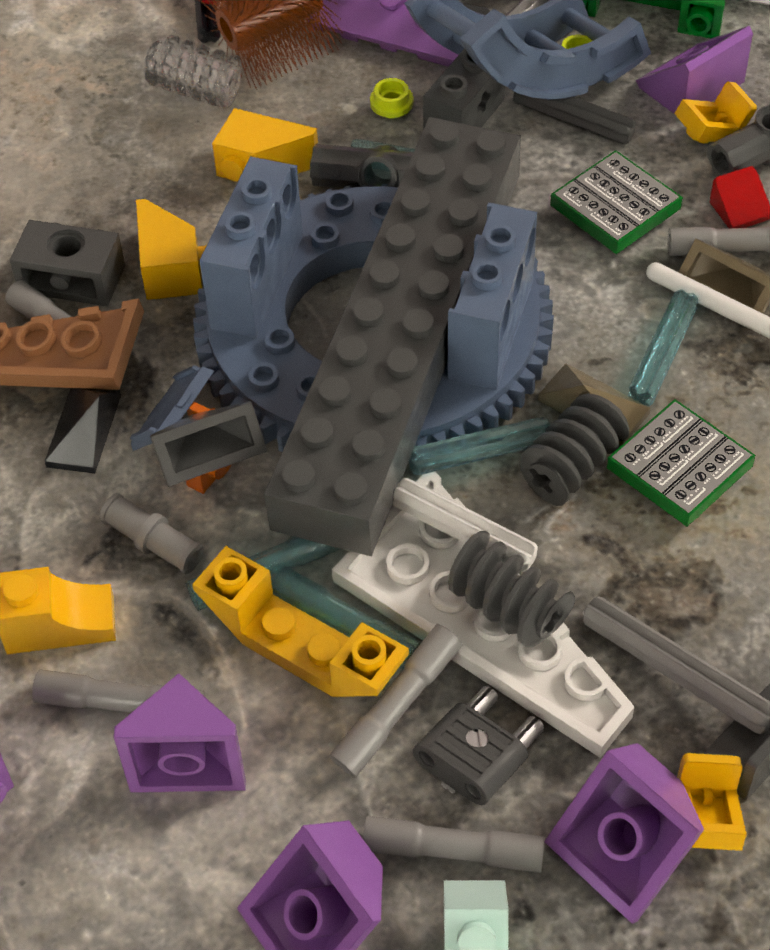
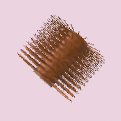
(255, 20)

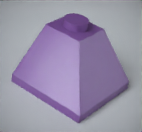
(627, 829)
(317, 892)

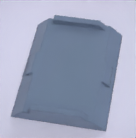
(173, 404)

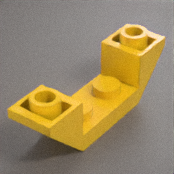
(327, 659)

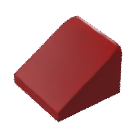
(740, 198)

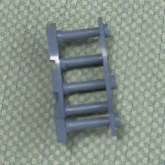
(523, 46)

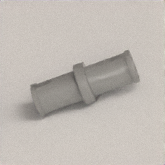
(151, 533)

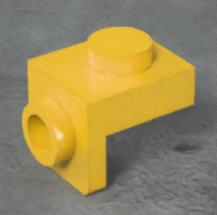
(715, 120)
(713, 792)

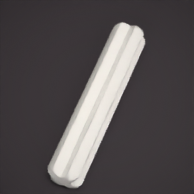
(459, 520)

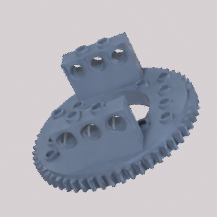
(279, 247)

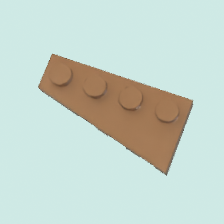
(71, 351)

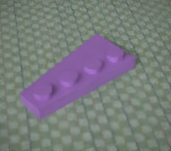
(385, 24)

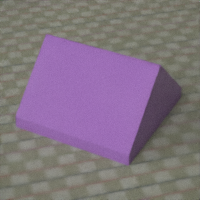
(700, 70)
(179, 744)

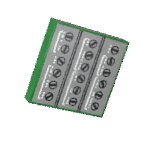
(616, 201)
(680, 462)

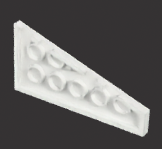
(551, 680)

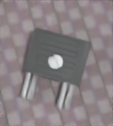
(473, 751)

